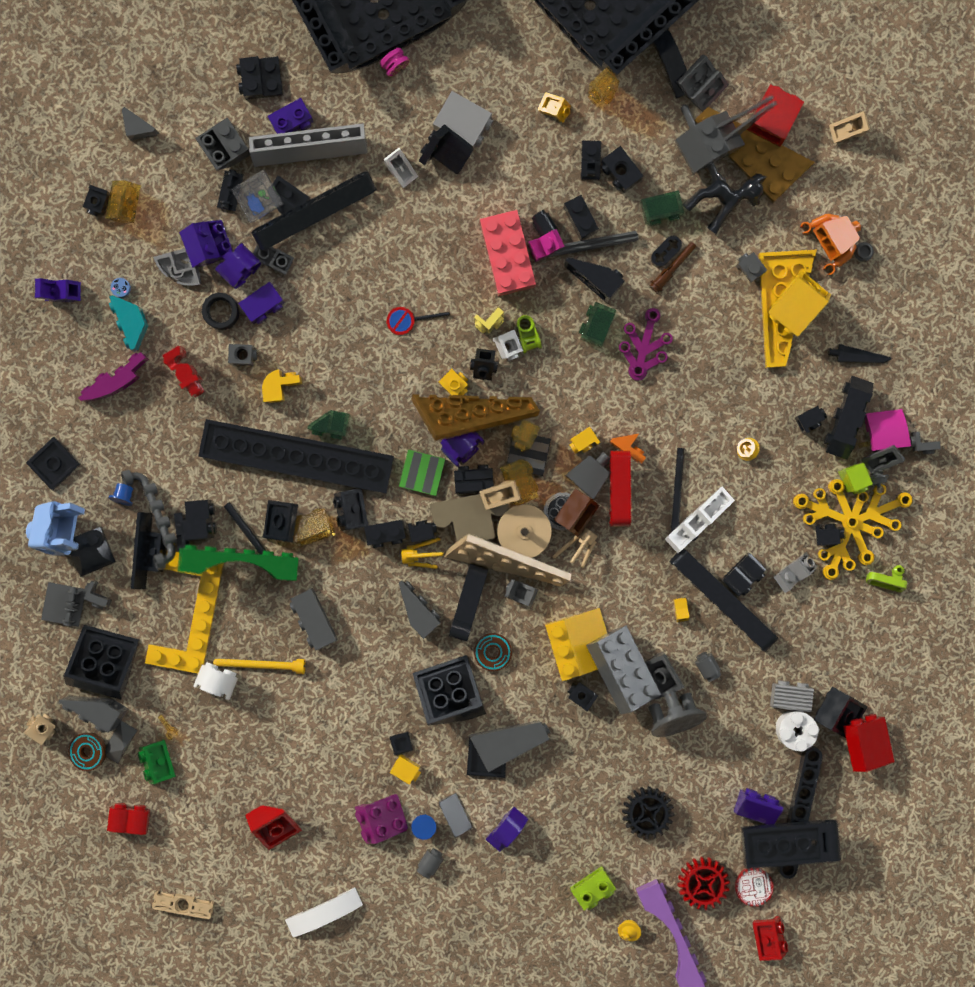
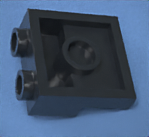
(259, 77)

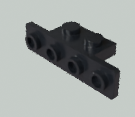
(145, 547)

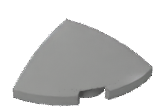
(171, 265)

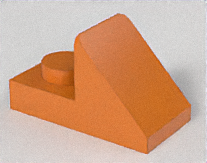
(624, 444)

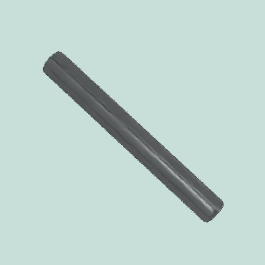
(597, 243)

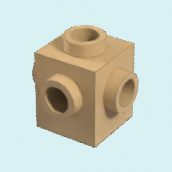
(33, 725)

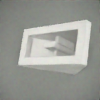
(400, 167)

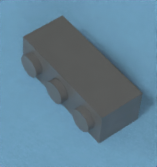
(313, 619)

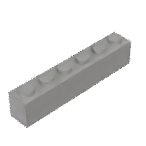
(308, 145)

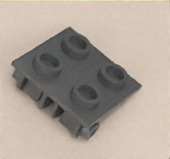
(63, 604)

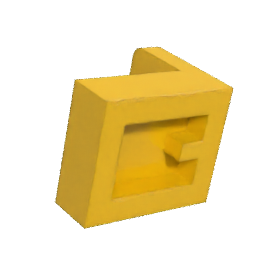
(555, 107)

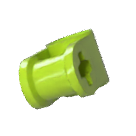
(528, 335)

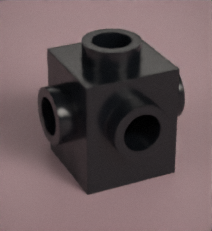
(484, 364)

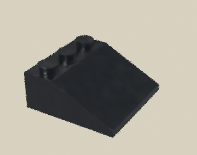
(101, 662)

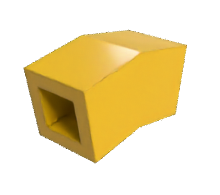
(681, 609)

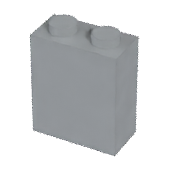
(464, 119)

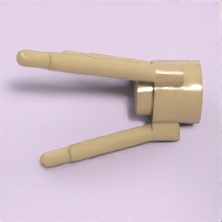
(587, 538)

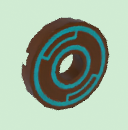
(492, 663)
(77, 754)

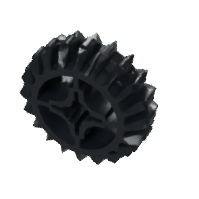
(641, 818)

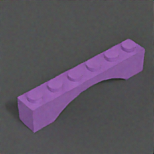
(654, 901)

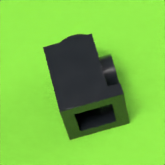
(101, 206)
(810, 419)
(422, 531)
(830, 534)
(587, 701)

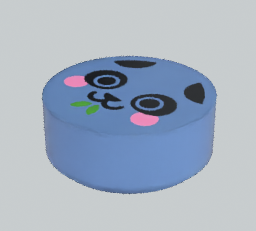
(120, 287)

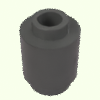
(708, 666)
(430, 863)

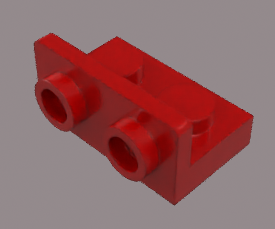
(770, 939)

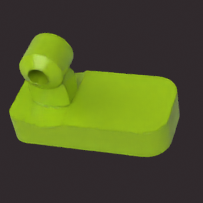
(892, 582)

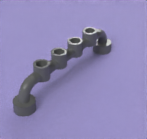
(156, 507)

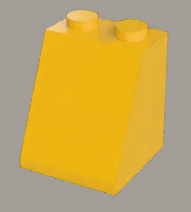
(799, 304)

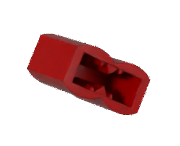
(128, 819)

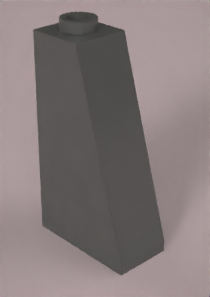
(509, 742)

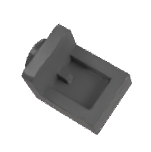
(751, 266)
(927, 447)
(521, 592)
(97, 600)

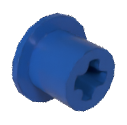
(122, 494)
(423, 827)

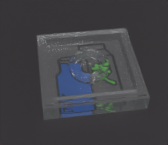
(257, 196)

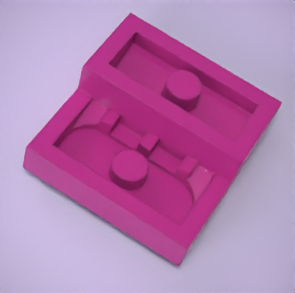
(887, 429)

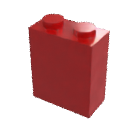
(777, 121)
(868, 743)

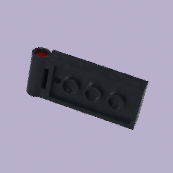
(790, 843)

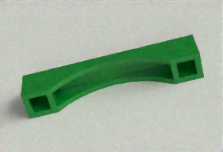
(197, 561)

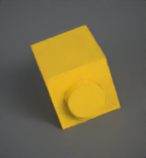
(405, 769)

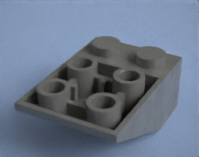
(102, 712)

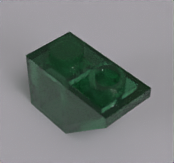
(332, 423)

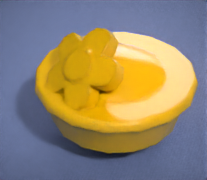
(748, 449)
(629, 930)

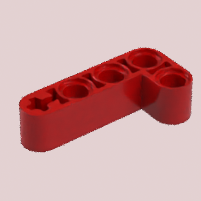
(620, 489)

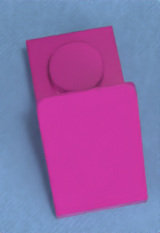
(545, 245)

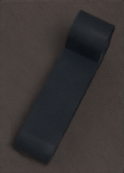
(468, 602)

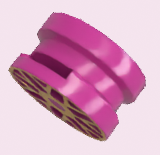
(394, 62)

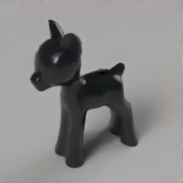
(730, 198)

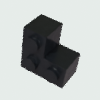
(199, 520)

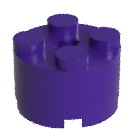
(238, 266)
(461, 447)

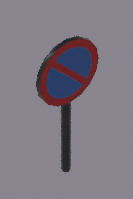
(401, 320)

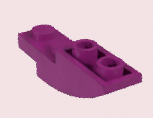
(109, 385)

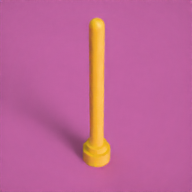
(296, 666)

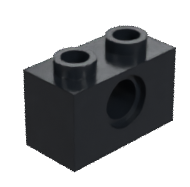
(617, 159)

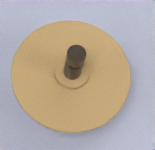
(524, 530)

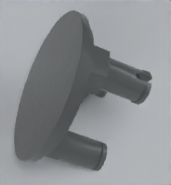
(677, 718)

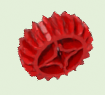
(697, 889)

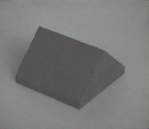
(663, 674)

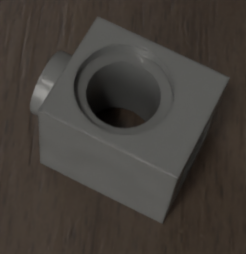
(235, 349)

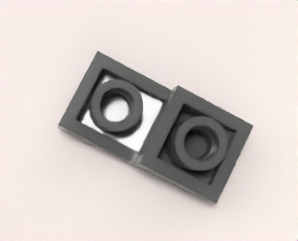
(274, 259)

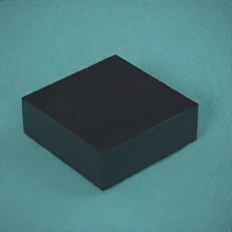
(401, 743)

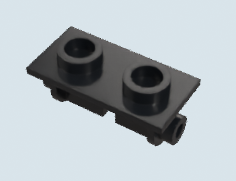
(226, 198)

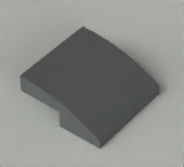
(702, 83)

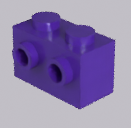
(291, 118)

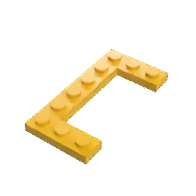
(195, 655)

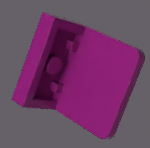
(381, 819)

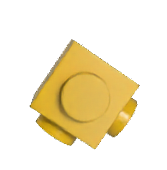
(454, 383)

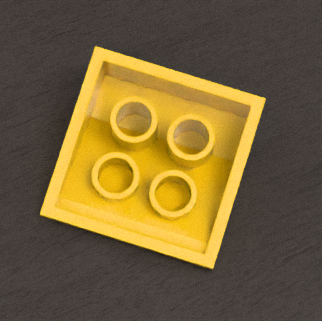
(569, 642)

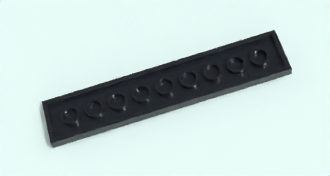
(296, 456)

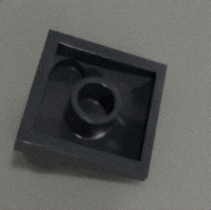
(92, 552)

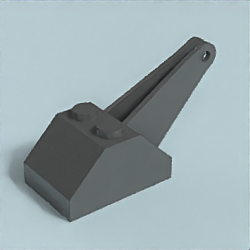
(717, 137)

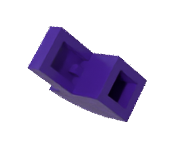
(58, 290)
(507, 829)

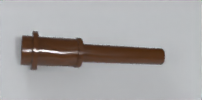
(666, 274)

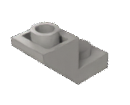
(795, 572)

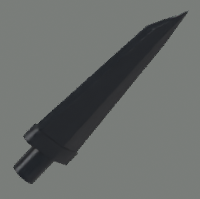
(855, 355)

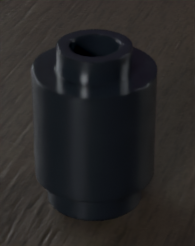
(543, 223)

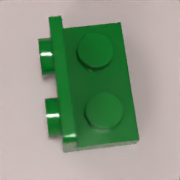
(156, 762)

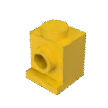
(583, 441)

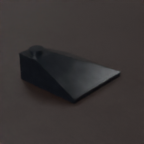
(449, 692)

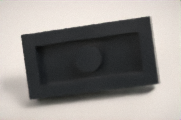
(590, 160)

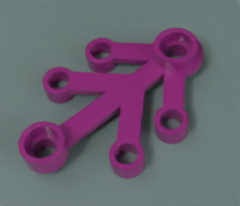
(644, 347)

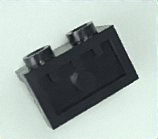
(350, 509)

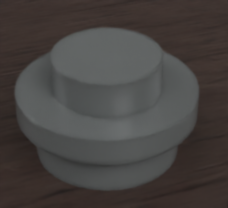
(863, 251)

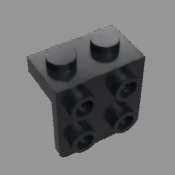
(447, 149)

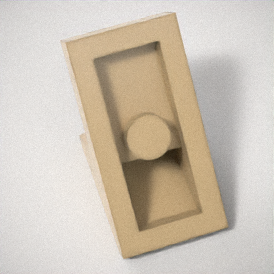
(850, 127)
(500, 494)

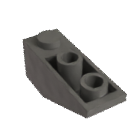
(419, 615)

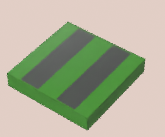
(422, 472)

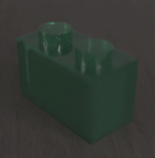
(662, 208)
(597, 324)

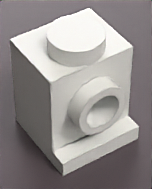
(513, 341)

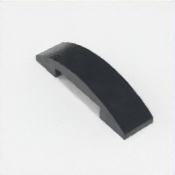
(671, 60)

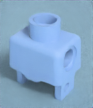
(54, 528)

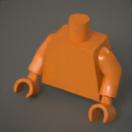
(836, 237)

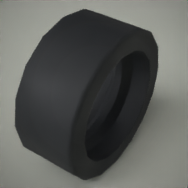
(206, 311)

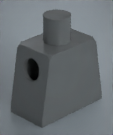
(590, 474)

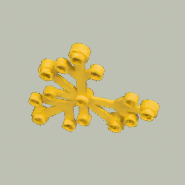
(873, 513)

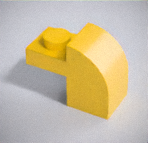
(273, 385)

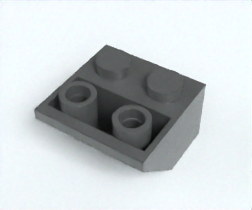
(223, 145)

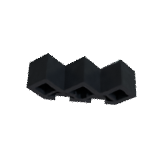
(849, 417)

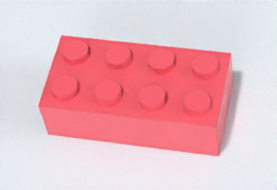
(507, 253)

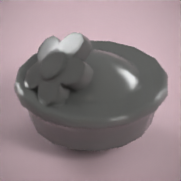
(878, 477)

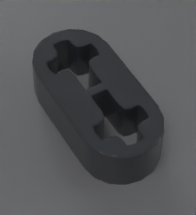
(663, 248)

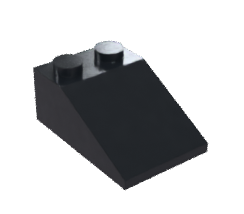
(599, 279)

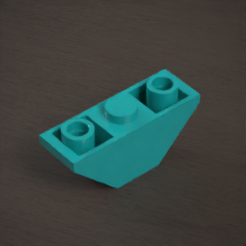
(130, 321)

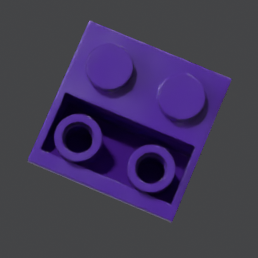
(205, 242)
(758, 808)

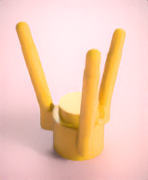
(410, 555)

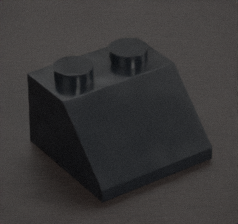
(839, 710)

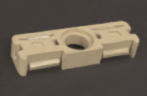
(196, 908)

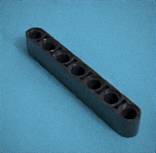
(314, 210)
(724, 599)
(804, 802)

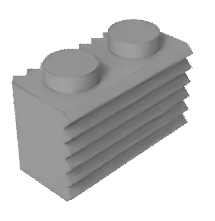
(792, 697)

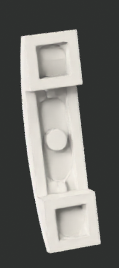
(324, 913)

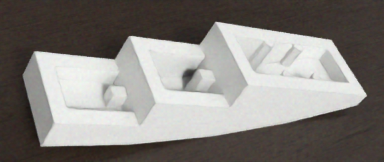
(699, 519)

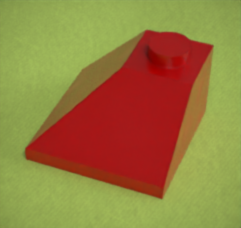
(271, 825)

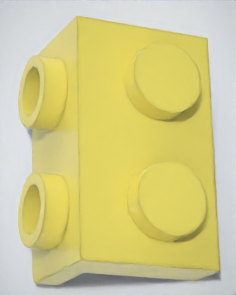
(492, 322)

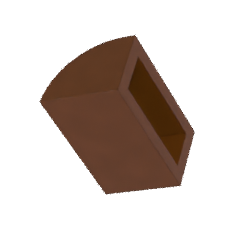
(576, 512)

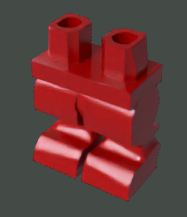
(184, 372)

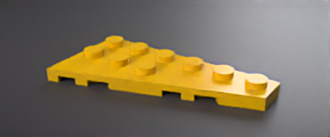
(781, 271)

